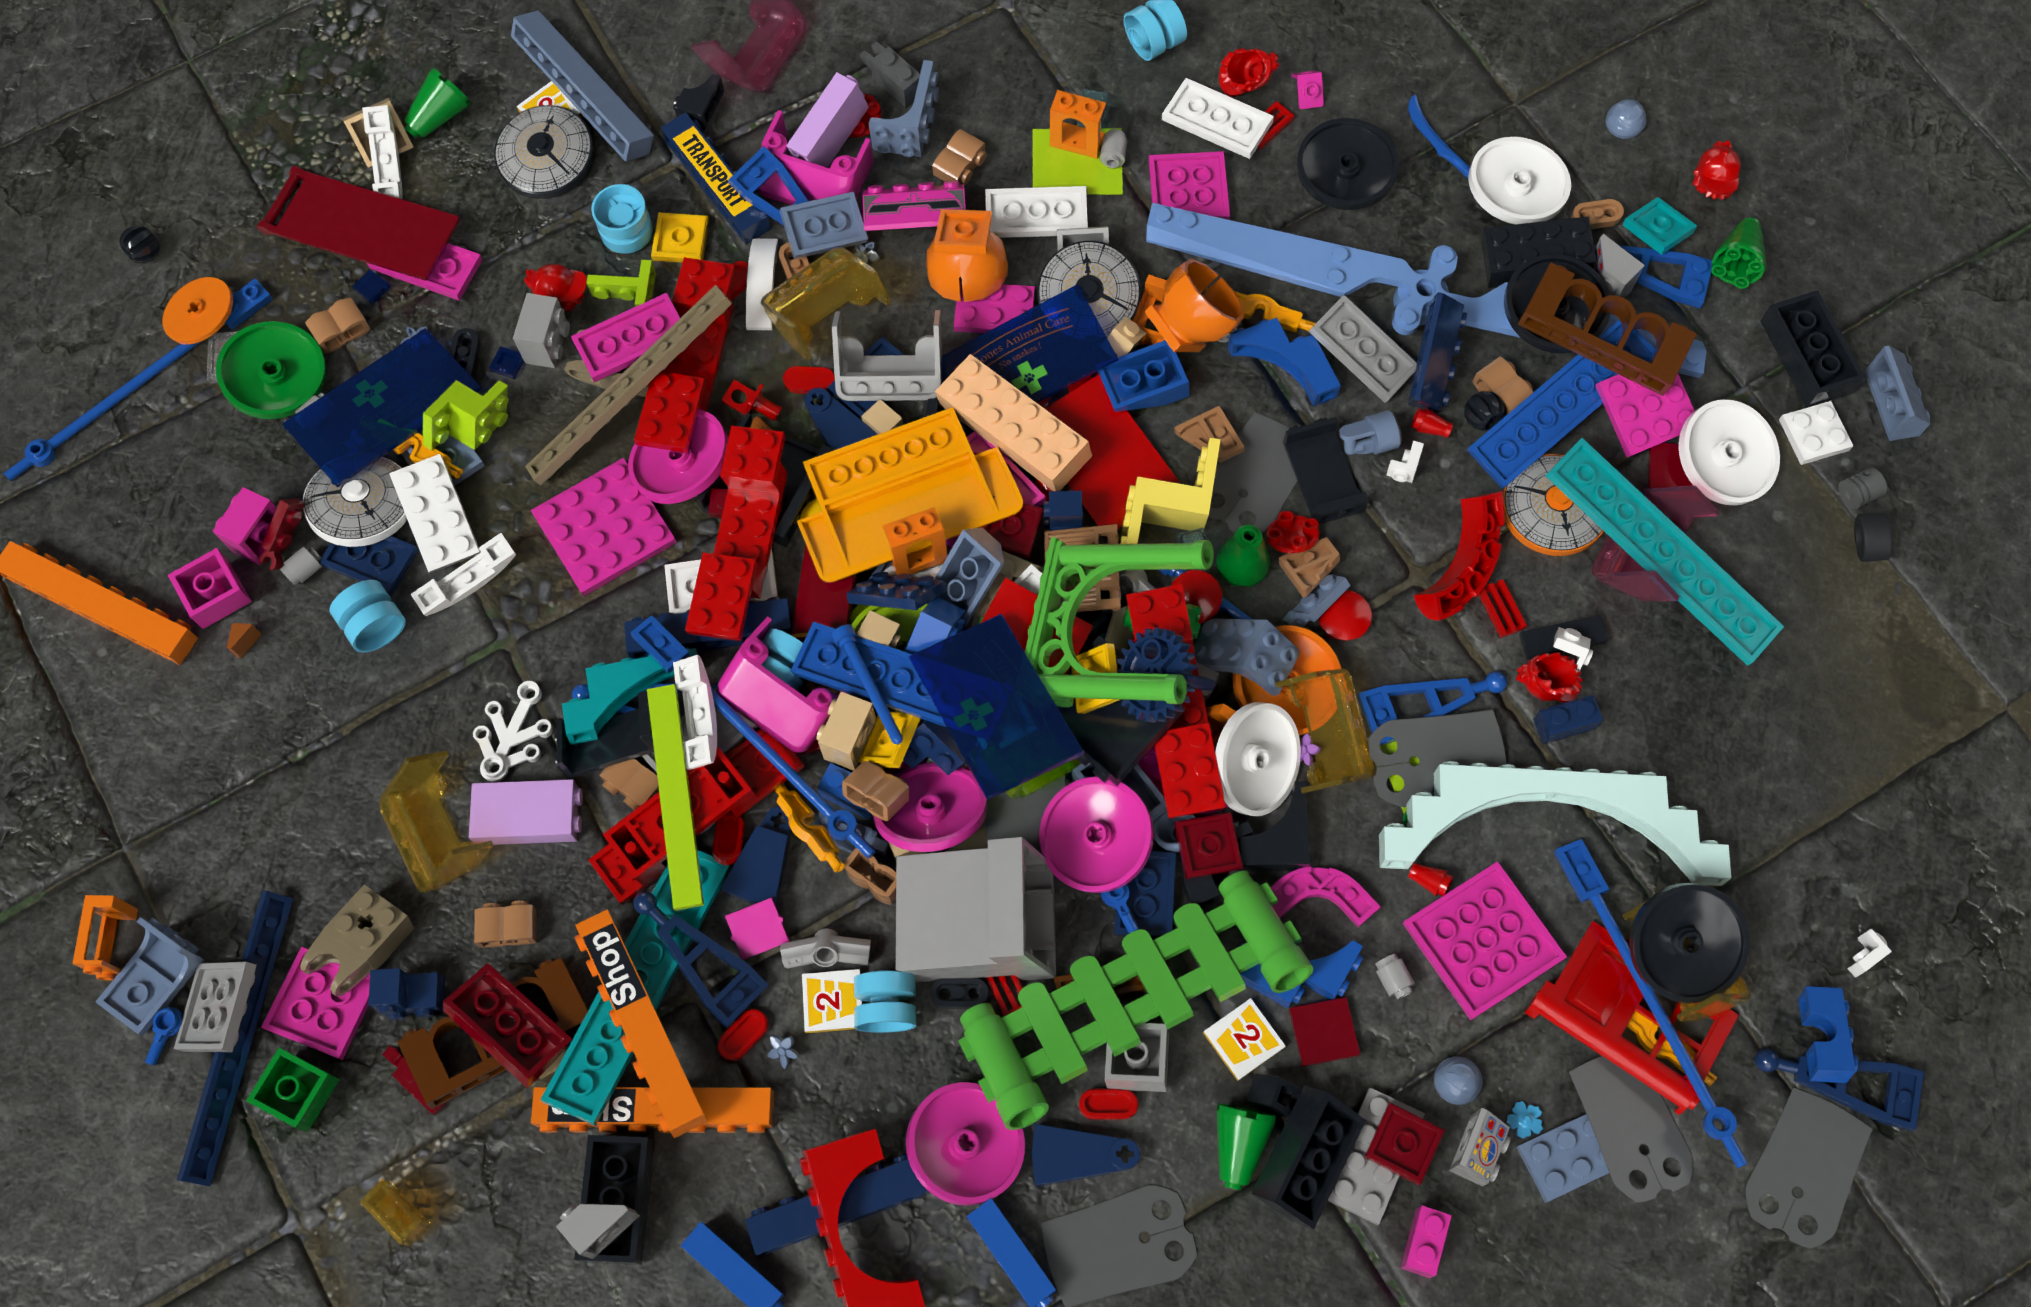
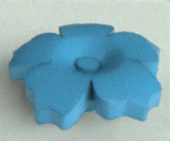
(1525, 1120)

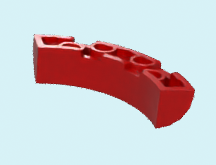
(1473, 561)

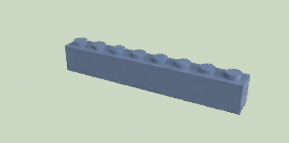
(582, 86)

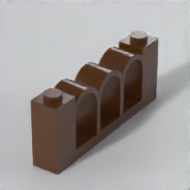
(1671, 341)
(422, 1050)

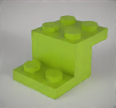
(465, 415)

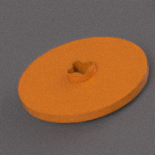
(197, 310)

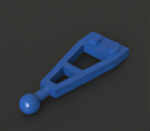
(756, 173)
(1693, 278)
(1378, 707)

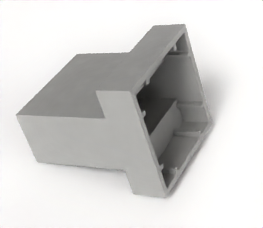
(976, 913)

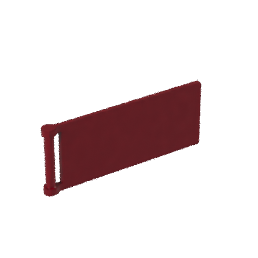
(360, 224)

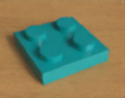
(1659, 225)

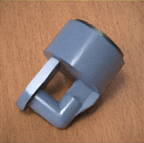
(1380, 430)

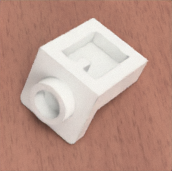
(1406, 469)
(1875, 950)

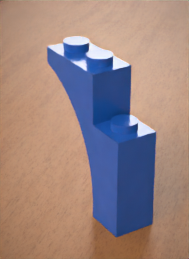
(1300, 358)
(1327, 976)

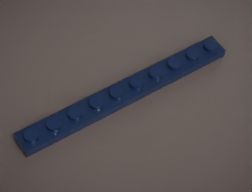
(227, 1067)

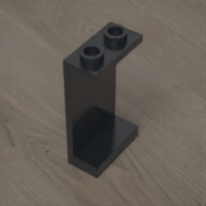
(1323, 471)
(618, 741)

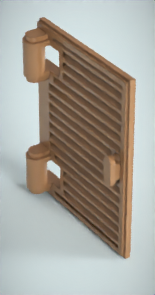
(1090, 535)

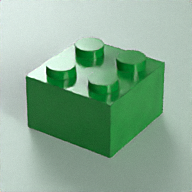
(292, 1090)

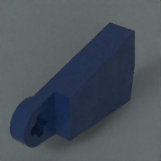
(834, 421)
(762, 862)
(1075, 1155)

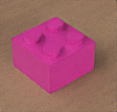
(245, 524)
(209, 588)

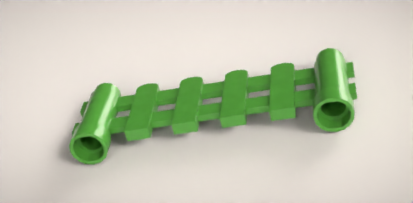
(1011, 1078)

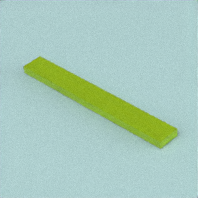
(675, 798)

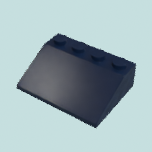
(1436, 353)

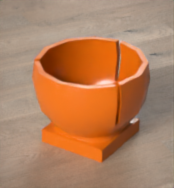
(966, 250)
(1190, 318)

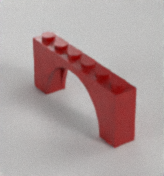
(831, 1171)

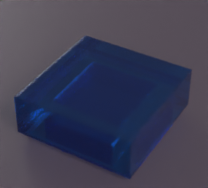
(371, 286)
(507, 362)

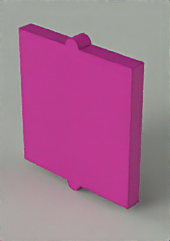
(757, 928)

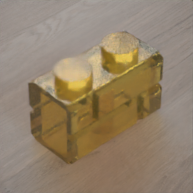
(395, 1213)

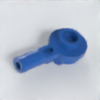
(1117, 900)
(165, 1024)

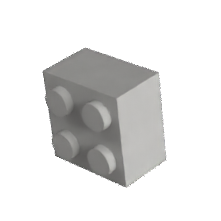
(541, 330)
(1143, 1065)

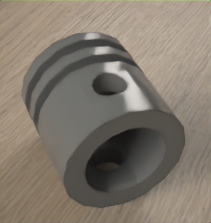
(1862, 488)

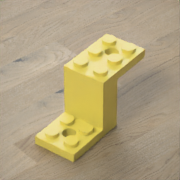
(1172, 503)

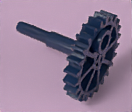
(1160, 653)

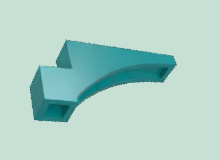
(609, 690)

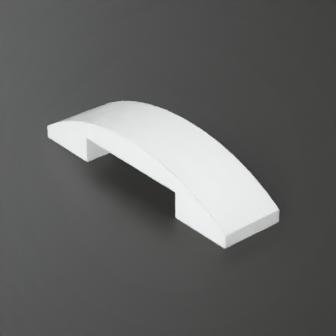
(383, 150)
(760, 282)
(467, 578)
(699, 712)

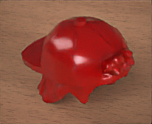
(1246, 71)
(1718, 171)
(558, 282)
(1551, 677)

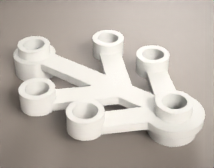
(510, 735)

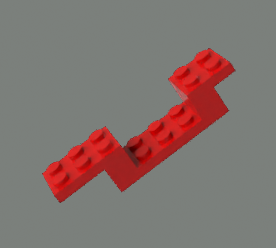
(689, 378)
(744, 535)
(1187, 748)
(730, 783)

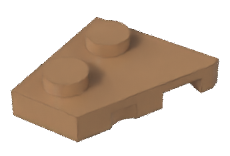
(1211, 425)
(1311, 566)

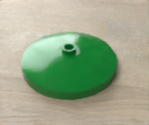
(270, 369)

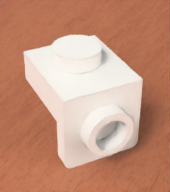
(1574, 643)

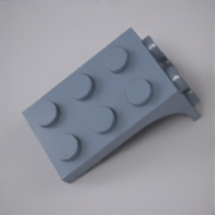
(909, 132)
(1247, 649)
(150, 976)

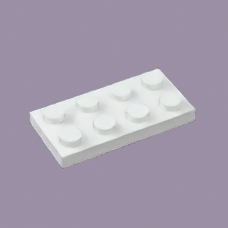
(1217, 118)
(1036, 210)
(435, 513)
(682, 579)

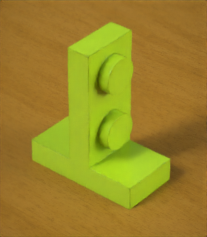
(626, 288)

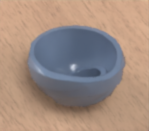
(1626, 119)
(1165, 831)
(1458, 1080)

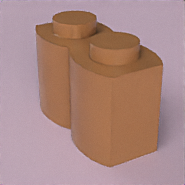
(959, 158)
(337, 325)
(1503, 381)
(631, 781)
(875, 790)
(871, 875)
(505, 925)

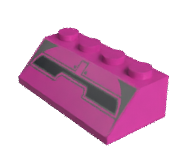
(910, 205)

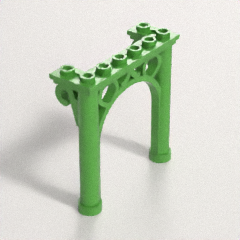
(1090, 565)

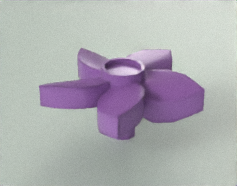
(1308, 749)

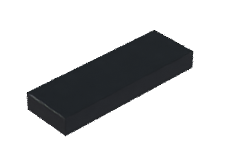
(1541, 639)

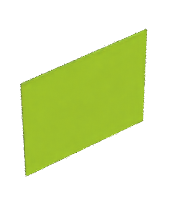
(1065, 169)

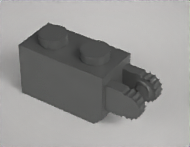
(892, 73)

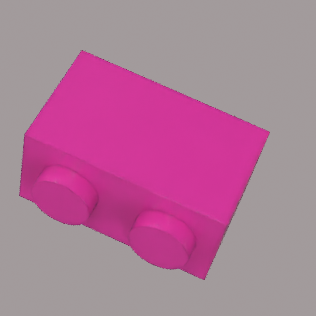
(1425, 1241)

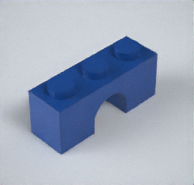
(1828, 1011)

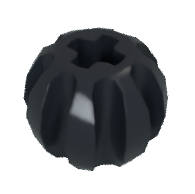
(139, 244)
(1484, 410)

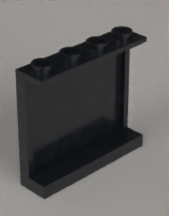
(797, 489)
(1111, 736)

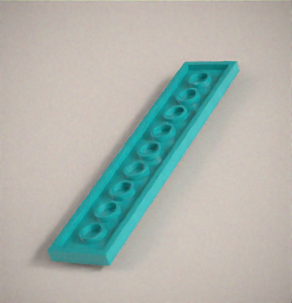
(1666, 549)
(596, 1053)

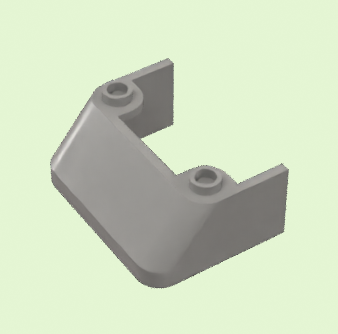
(886, 375)

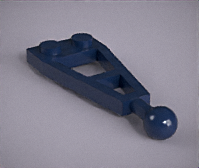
(736, 994)
(1901, 1094)

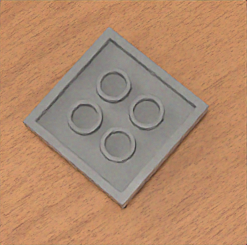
(215, 1007)

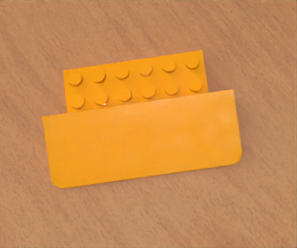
(897, 477)

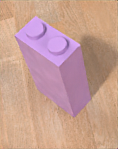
(829, 121)
(525, 812)

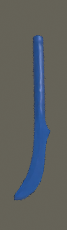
(1441, 148)

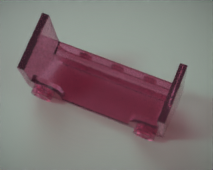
(765, 51)
(1623, 573)

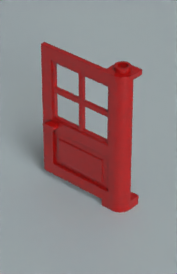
(1595, 1004)

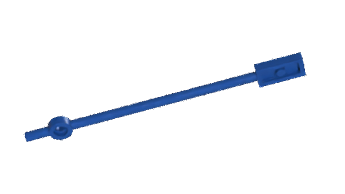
(245, 304)
(666, 650)
(1590, 885)

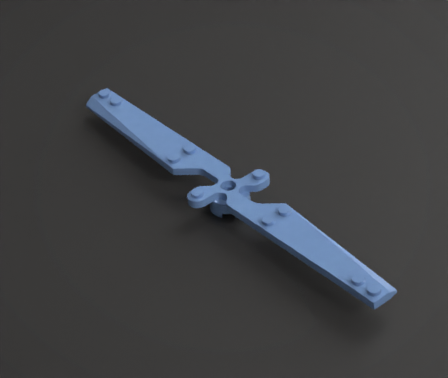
(1344, 270)

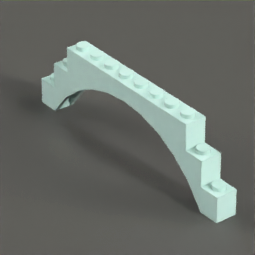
(1631, 799)

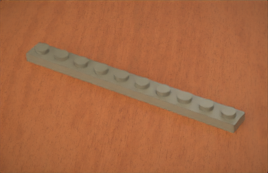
(628, 385)

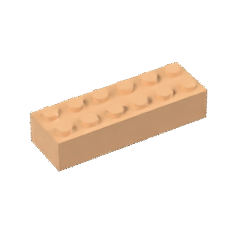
(1014, 423)

